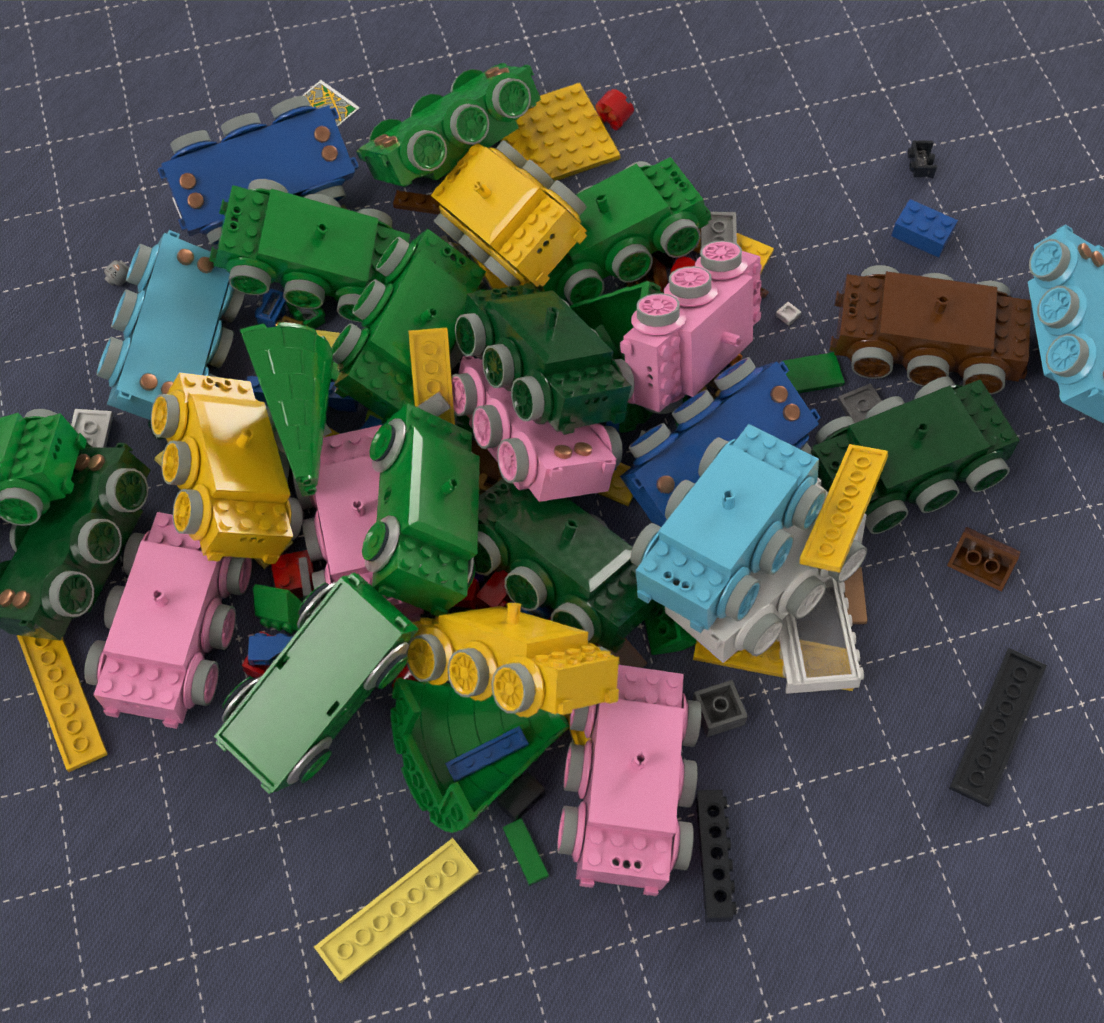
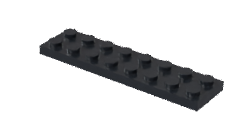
(997, 727)

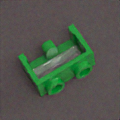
(311, 317)

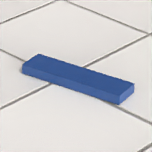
(486, 754)

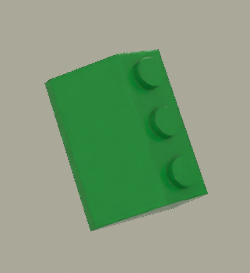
(276, 608)
(666, 634)

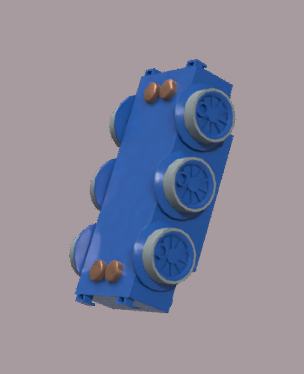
(297, 151)
(747, 396)

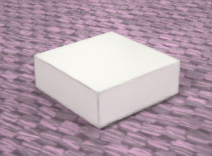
(788, 313)

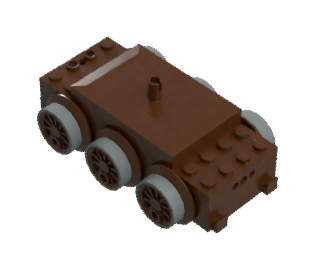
(932, 328)

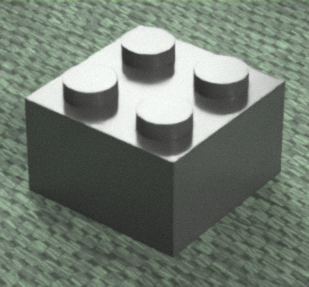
(720, 708)

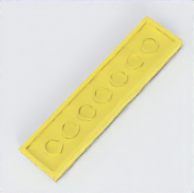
(396, 910)

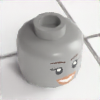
(116, 273)

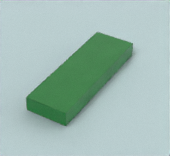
(525, 852)

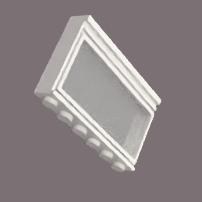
(821, 646)

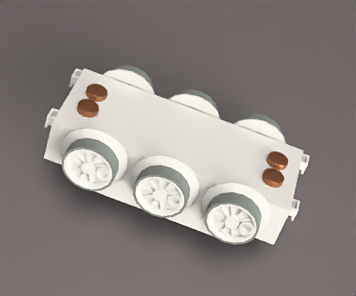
(791, 590)

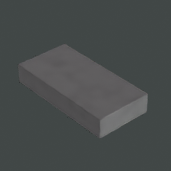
(305, 580)

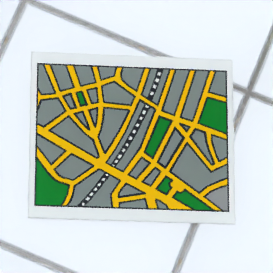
(324, 95)

